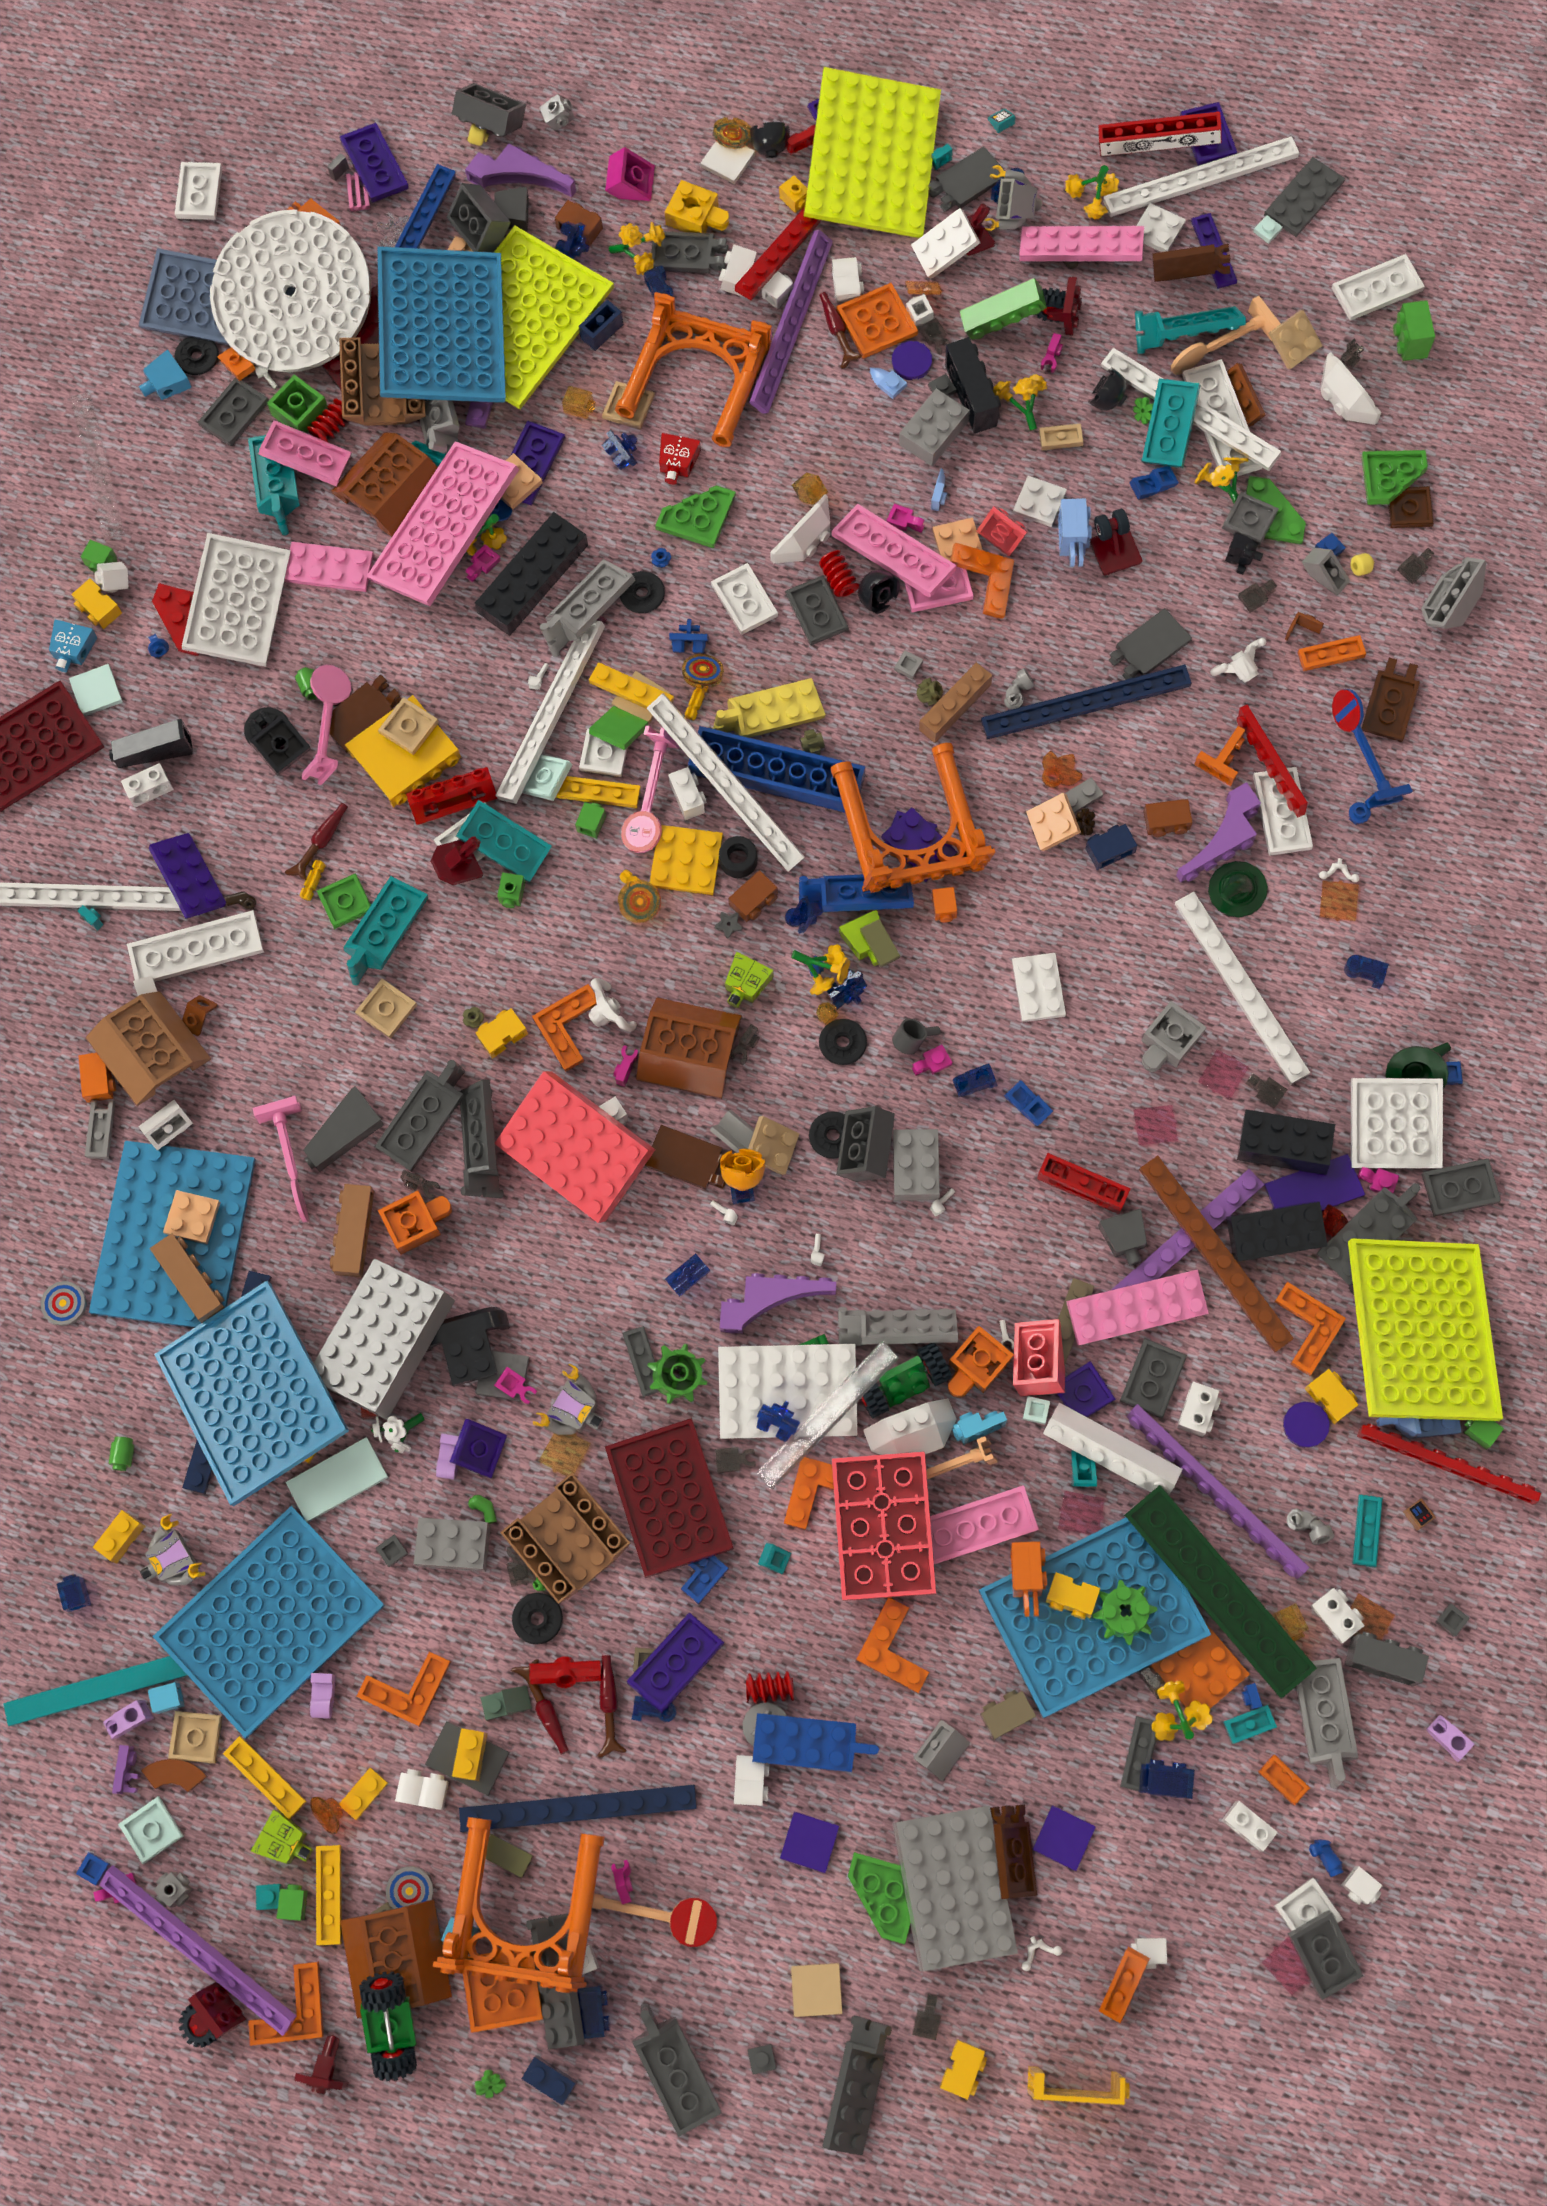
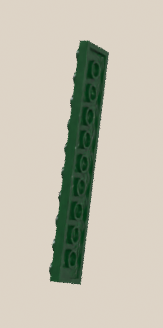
(1220, 1592)

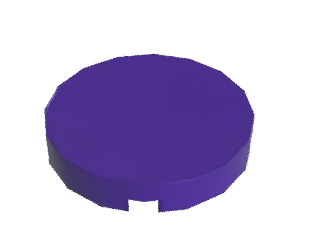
(911, 360)
(1306, 1424)

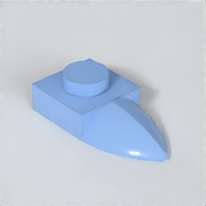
(888, 381)
(939, 496)

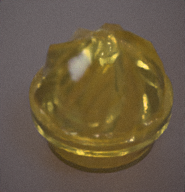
(826, 1012)

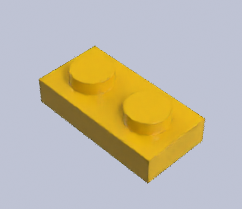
(363, 1793)

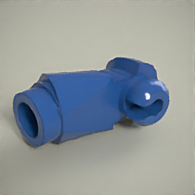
(1328, 1857)

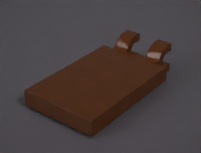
(1190, 262)
(1391, 702)
(361, 710)
(686, 1158)
(1014, 1852)

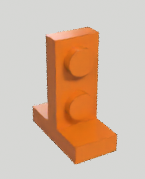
(1220, 766)

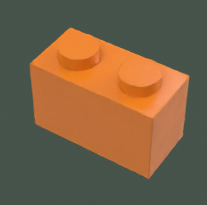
(95, 1078)

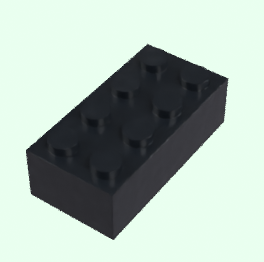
(972, 384)
(1286, 1142)
(1276, 1231)

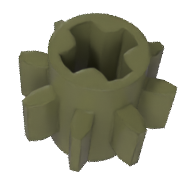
(929, 691)
(812, 742)

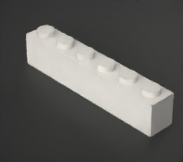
(1111, 1450)

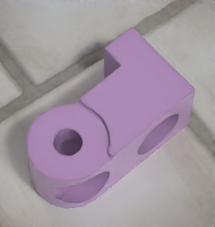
(444, 1467)
(322, 1695)
(128, 1718)
(1450, 1738)

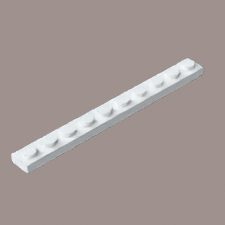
(1201, 176)
(1204, 418)
(549, 714)
(725, 782)
(88, 895)
(1242, 988)

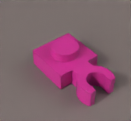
(512, 1383)

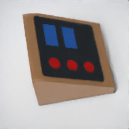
(1419, 1514)

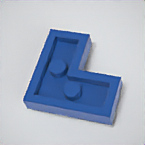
(705, 1577)

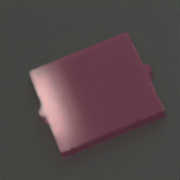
(1223, 1074)
(1155, 1125)
(1081, 1513)
(1287, 1966)

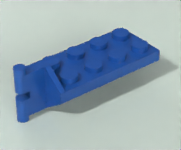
(846, 894)
(807, 1742)

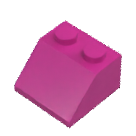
(629, 176)

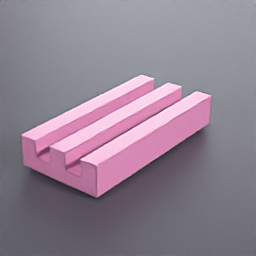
(350, 194)

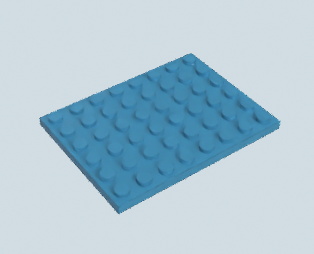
(440, 325)
(128, 1274)
(251, 1393)
(268, 1621)
(1069, 1656)

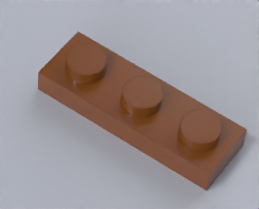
(1246, 395)

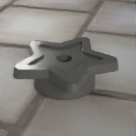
(728, 930)

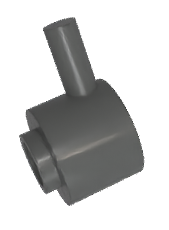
(911, 1035)

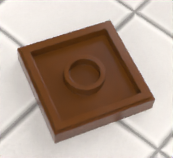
(1412, 508)

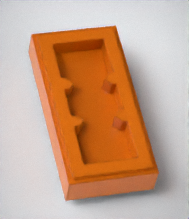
(236, 364)
(1284, 1779)

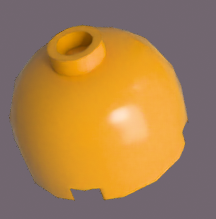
(742, 1169)

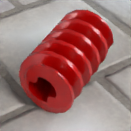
(328, 421)
(838, 574)
(769, 1687)

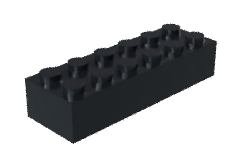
(531, 573)

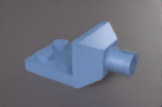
(1422, 1428)

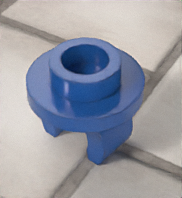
(157, 647)
(1359, 813)

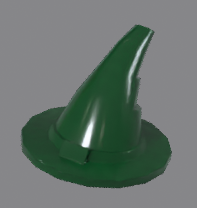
(1237, 889)
(1419, 1063)

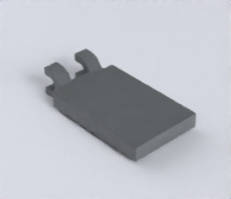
(966, 180)
(689, 252)
(1150, 644)

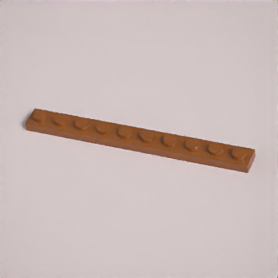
(1216, 1254)

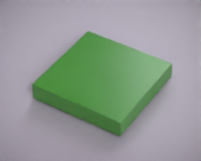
(618, 727)
(344, 900)

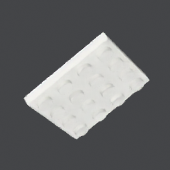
(1396, 1123)

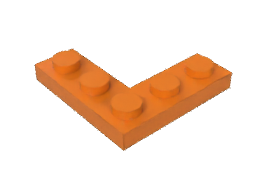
(993, 565)
(551, 1022)
(1322, 1318)
(808, 1478)
(876, 1652)
(409, 1706)
(309, 2016)

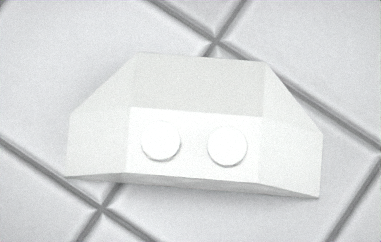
(1347, 393)
(805, 536)
(913, 1430)

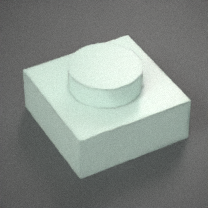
(1267, 229)
(1036, 1410)

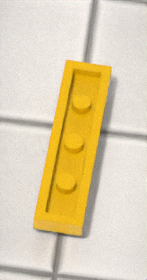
(625, 686)
(599, 792)
(264, 1777)
(328, 1895)

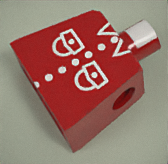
(677, 456)

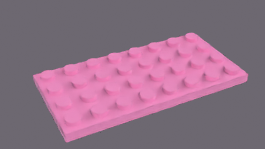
(442, 523)

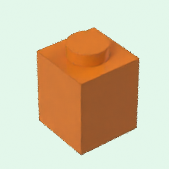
(944, 904)

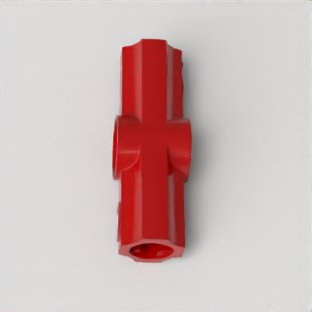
(564, 1672)

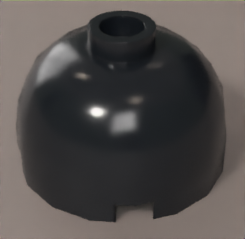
(770, 138)
(1109, 391)
(876, 588)

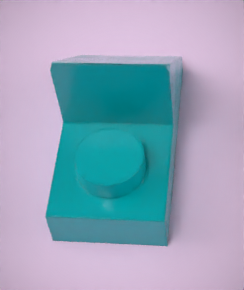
(1083, 1471)

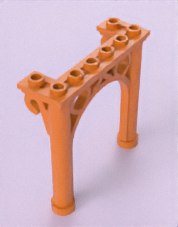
(665, 322)
(871, 860)
(459, 1941)

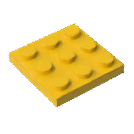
(686, 860)

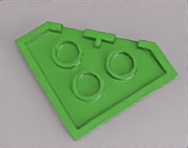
(1391, 473)
(698, 516)
(1287, 524)
(882, 1894)

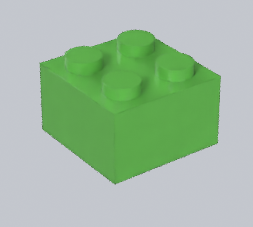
(1414, 330)
(297, 404)

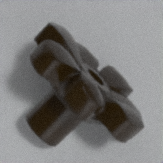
(1085, 821)

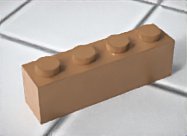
(955, 702)
(353, 1230)
(187, 1277)

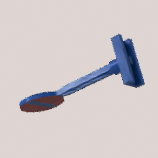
(1348, 715)

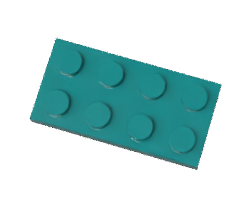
(1171, 423)
(504, 841)

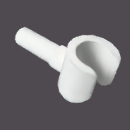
(261, 372)
(535, 682)
(937, 1207)
(730, 1215)
(817, 1257)
(1005, 1337)

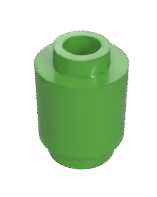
(303, 680)
(121, 1453)

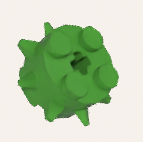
(688, 1367)
(1123, 1598)

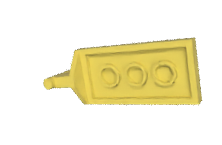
(771, 710)

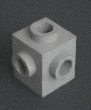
(557, 112)
(180, 1889)

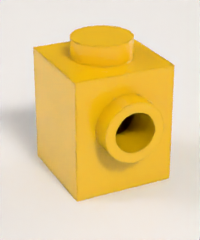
(793, 194)

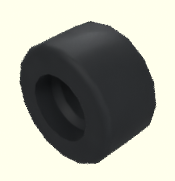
(738, 870)

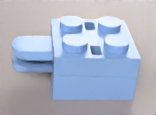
(1074, 529)

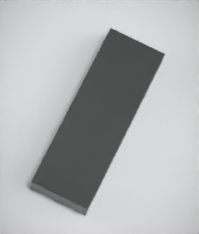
(640, 1356)
(1139, 1753)

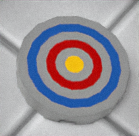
(63, 1303)
(408, 1887)

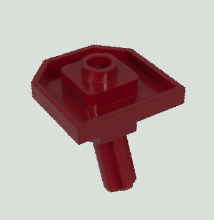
(984, 237)
(456, 862)
(323, 2071)

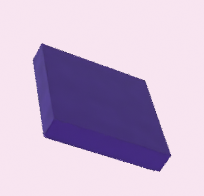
(1086, 1391)
(478, 1448)
(1063, 1838)
(809, 1842)

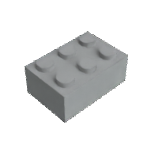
(934, 427)
(916, 1164)
(452, 1544)

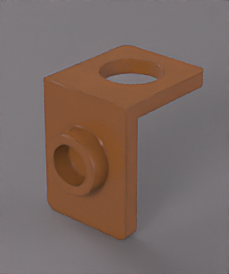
(1306, 621)
(195, 1014)

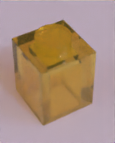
(578, 402)
(809, 488)
(1292, 1621)

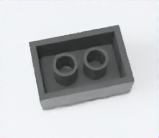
(488, 109)
(478, 218)
(865, 1144)
(1387, 1659)

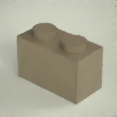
(1008, 1714)

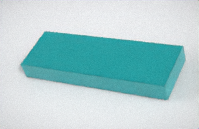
(1367, 1531)

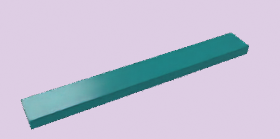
(92, 1690)

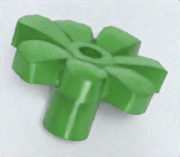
(1143, 410)
(489, 2084)

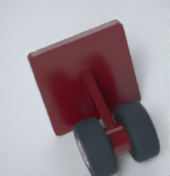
(1114, 544)

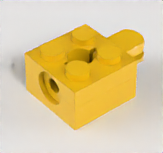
(695, 219)

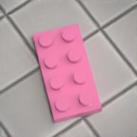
(305, 453)
(329, 566)

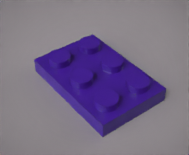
(1209, 153)
(915, 833)

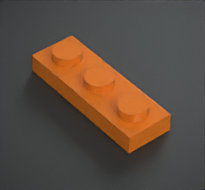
(1331, 653)
(1124, 1984)

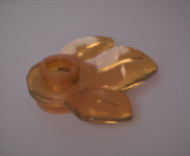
(1061, 768)

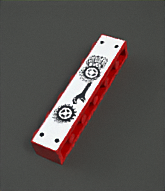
(1160, 134)

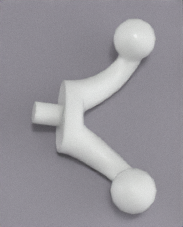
(1323, 874)
(1057, 1950)

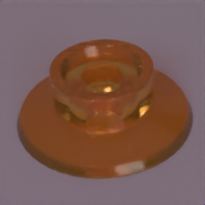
(327, 1813)

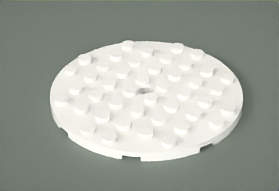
(252, 284)

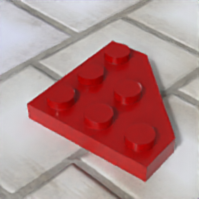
(174, 608)

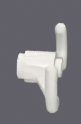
(1242, 663)
(607, 1008)

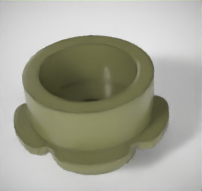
(474, 1011)

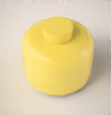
(477, 135)
(1362, 564)

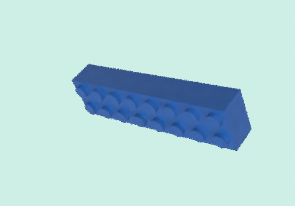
(778, 769)

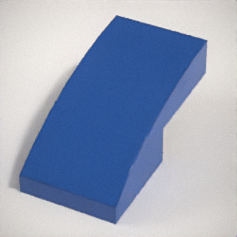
(1156, 482)
(1028, 1103)

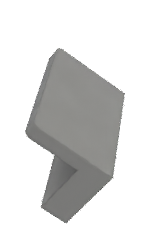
(733, 1131)
(941, 1750)

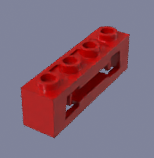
(451, 795)
(1083, 1183)

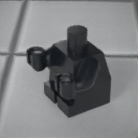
(1243, 552)

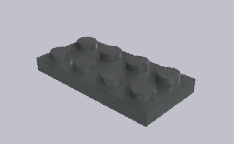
(1304, 196)

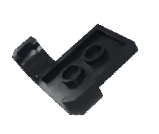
(468, 1345)

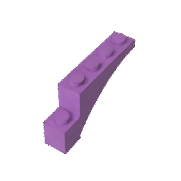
(517, 167)
(1232, 835)
(767, 1293)

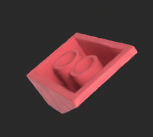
(1002, 530)
(1038, 1358)

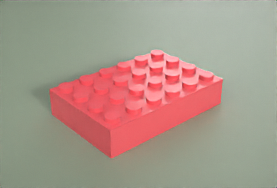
(574, 1146)
(883, 1526)

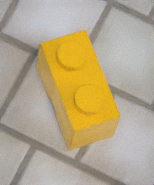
(99, 607)
(500, 1032)
(1333, 1395)
(119, 1536)
(1072, 1597)
(469, 1754)
(961, 2077)

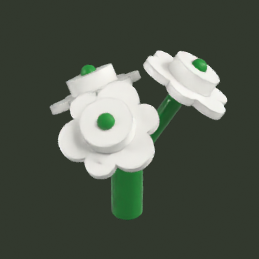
(396, 1431)

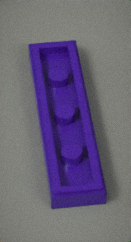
(1208, 235)

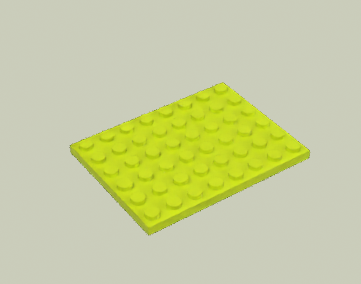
(872, 153)
(542, 309)
(1424, 1330)

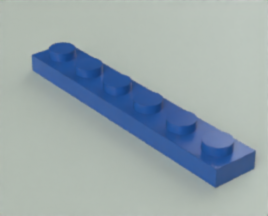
(426, 208)

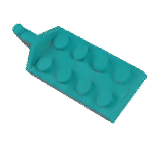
(1157, 329)
(274, 485)
(383, 927)

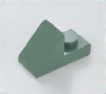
(506, 1702)

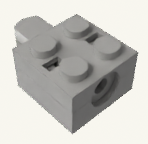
(1173, 1038)

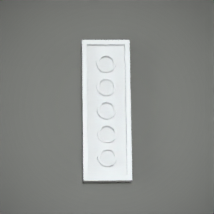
(1219, 395)
(196, 947)

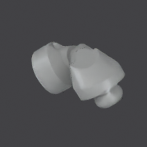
(1014, 698)
(1302, 1520)

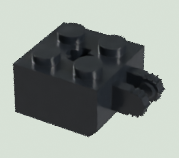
(265, 742)

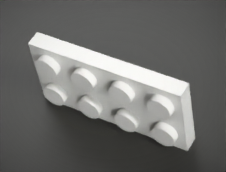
(1377, 287)
(1281, 826)

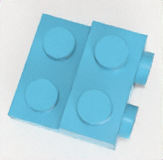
(972, 1427)

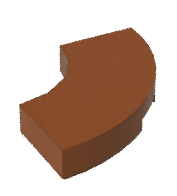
(174, 1772)

